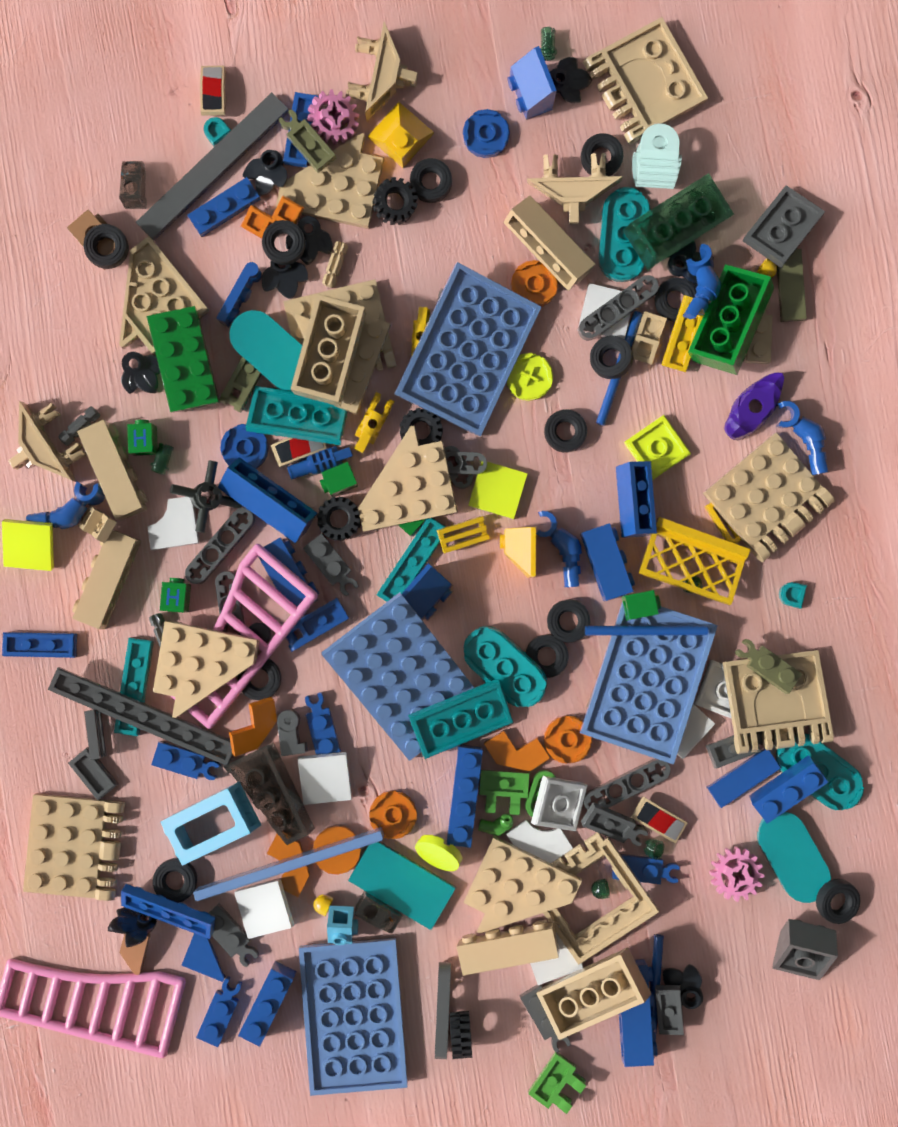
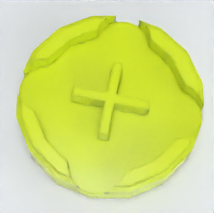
(530, 377)
(438, 854)

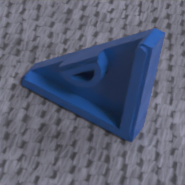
(203, 958)

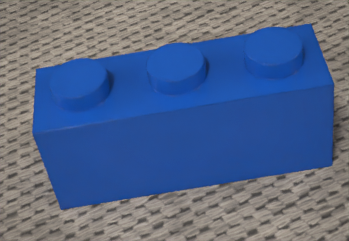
(636, 499)
(284, 551)
(607, 562)
(788, 789)
(267, 1003)

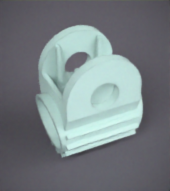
(657, 158)

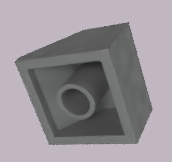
(805, 949)

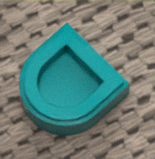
(215, 130)
(792, 594)

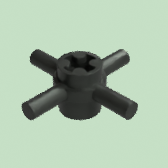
(200, 502)

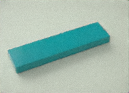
(412, 560)
(135, 677)

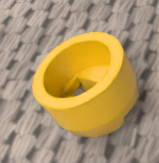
(767, 268)
(322, 904)

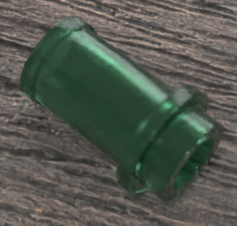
(548, 43)
(162, 459)

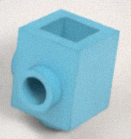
(341, 925)

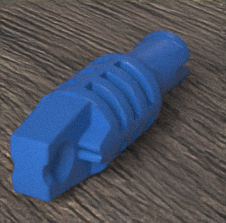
(319, 462)

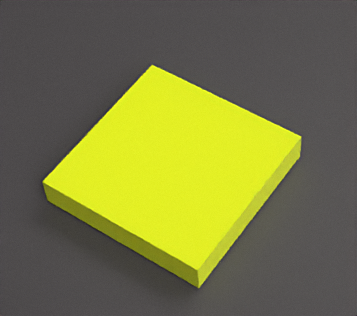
(659, 445)
(498, 490)
(27, 544)

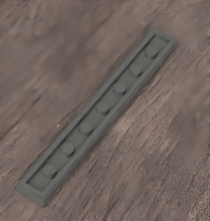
(212, 166)
(141, 715)

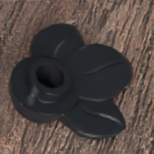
(572, 79)
(266, 175)
(315, 241)
(680, 258)
(284, 279)
(143, 376)
(133, 925)
(690, 982)

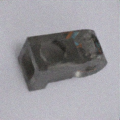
(133, 185)
(377, 913)

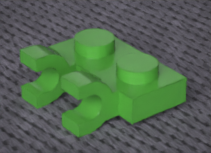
(503, 784)
(551, 1081)

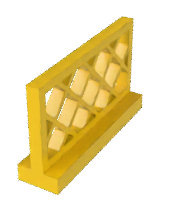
(705, 544)

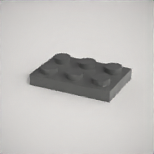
(783, 226)

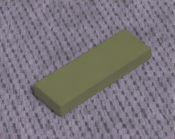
(792, 289)

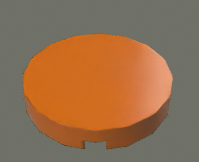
(534, 282)
(565, 741)
(394, 813)
(340, 863)

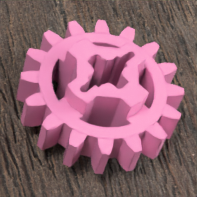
(340, 109)
(732, 882)

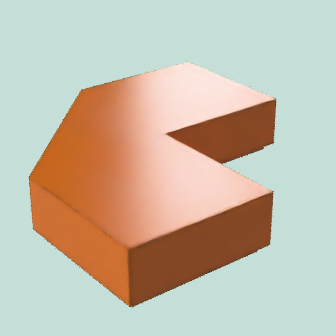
(257, 220)
(251, 737)
(524, 758)
(293, 880)

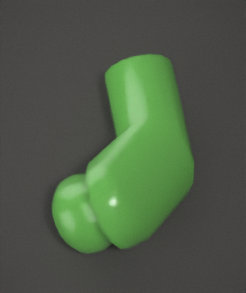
(498, 826)

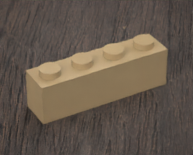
(549, 242)
(113, 470)
(106, 580)
(508, 948)

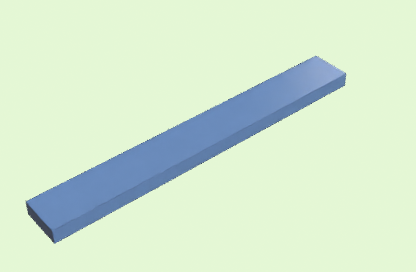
(288, 864)

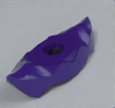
(745, 422)

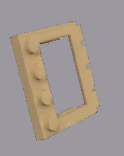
(614, 923)

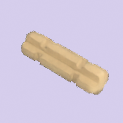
(335, 264)

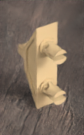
(387, 73)
(574, 192)
(38, 448)

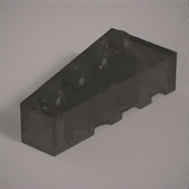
(273, 792)

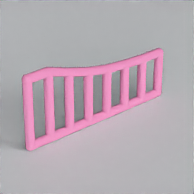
(281, 631)
(105, 981)

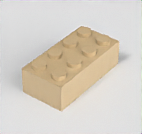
(328, 350)
(594, 993)

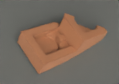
(135, 955)

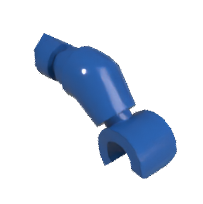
(707, 280)
(810, 433)
(73, 510)
(568, 547)

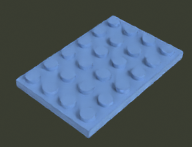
(468, 349)
(396, 669)
(648, 686)
(353, 1016)

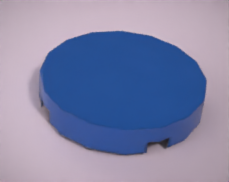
(486, 133)
(247, 445)

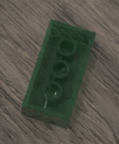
(678, 222)

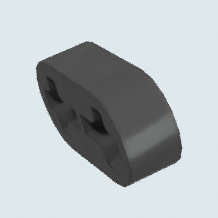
(460, 485)

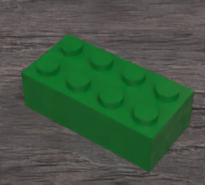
(731, 320)
(183, 359)

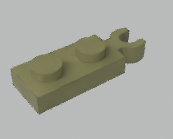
(308, 142)
(770, 666)

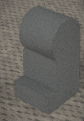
(289, 734)

